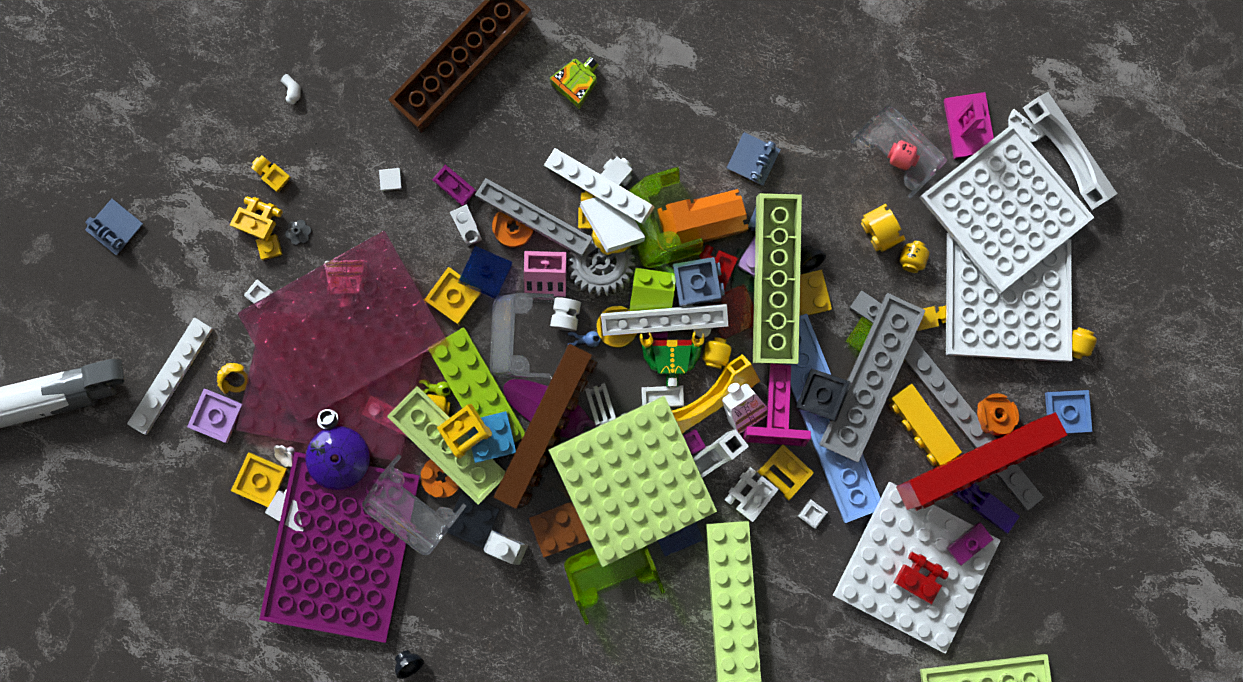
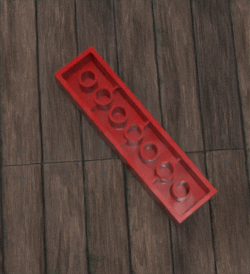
(982, 462)

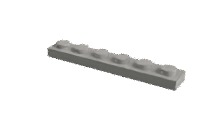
(533, 217)

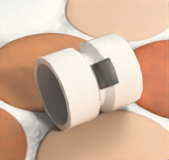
(565, 314)

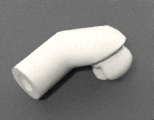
(294, 89)

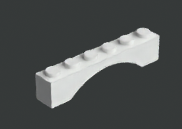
(1090, 178)

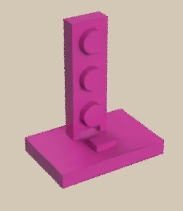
(968, 123)
(778, 413)

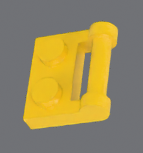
(461, 424)
(790, 466)

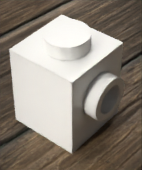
(618, 171)

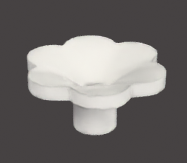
(284, 455)

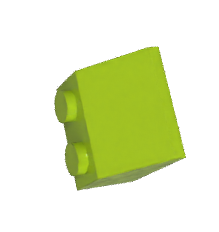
(652, 290)

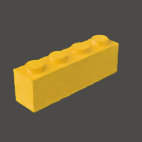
(924, 425)

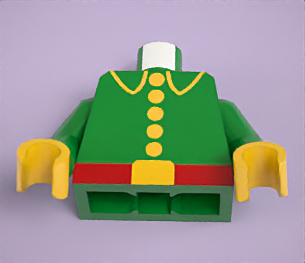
(672, 356)

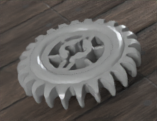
(598, 274)

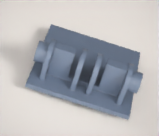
(753, 158)
(113, 226)

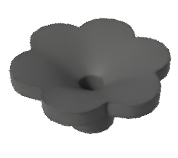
(302, 234)

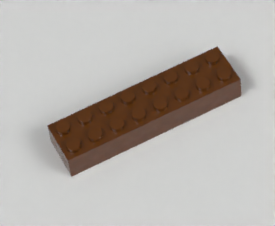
(459, 60)
(545, 427)

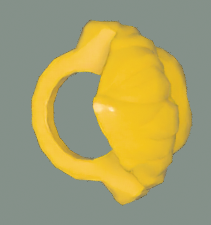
(224, 386)

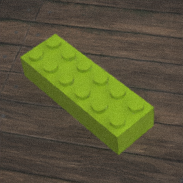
(472, 379)

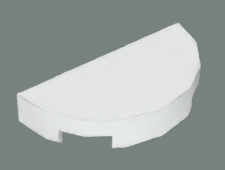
(1026, 127)

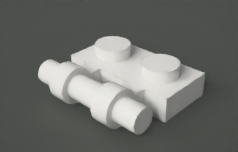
(756, 499)

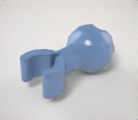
(589, 339)

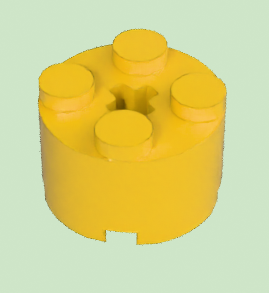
(882, 227)

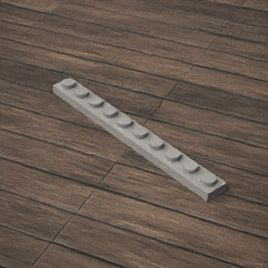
(967, 420)

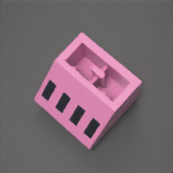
(545, 272)

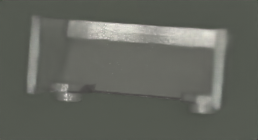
(891, 127)
(502, 361)
(405, 513)

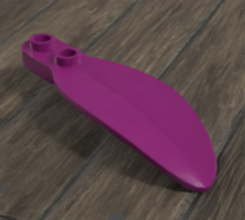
(526, 397)

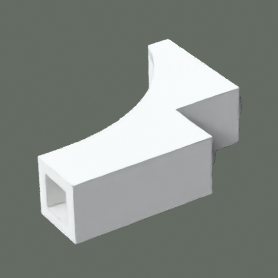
(720, 452)

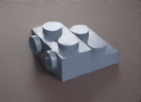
(698, 281)

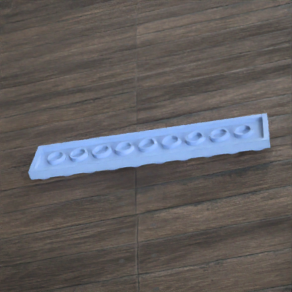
(848, 480)

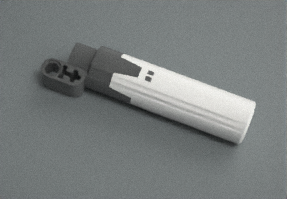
(59, 392)

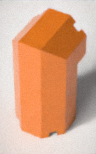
(705, 217)

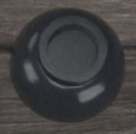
(811, 258)
(407, 664)

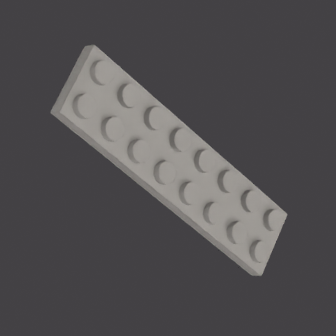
(873, 377)

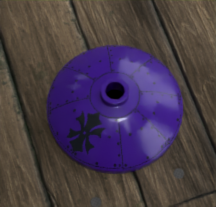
(352, 455)

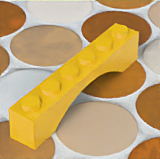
(736, 371)

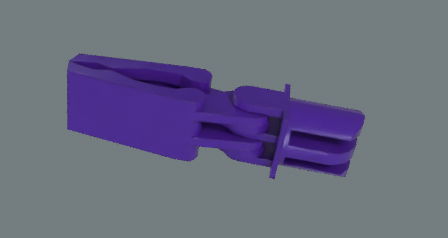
(989, 507)

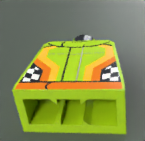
(576, 80)

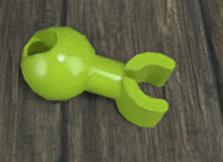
(439, 388)

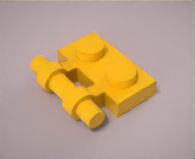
(254, 224)

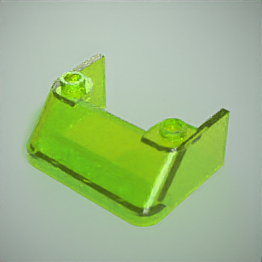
(666, 246)
(588, 576)

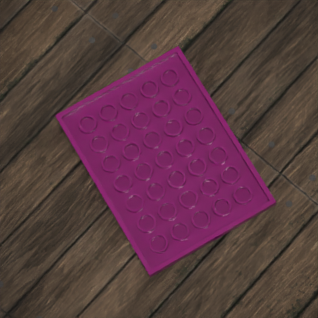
(343, 564)

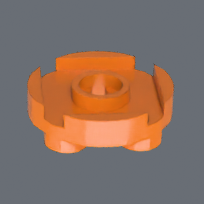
(504, 236)
(988, 420)
(432, 486)

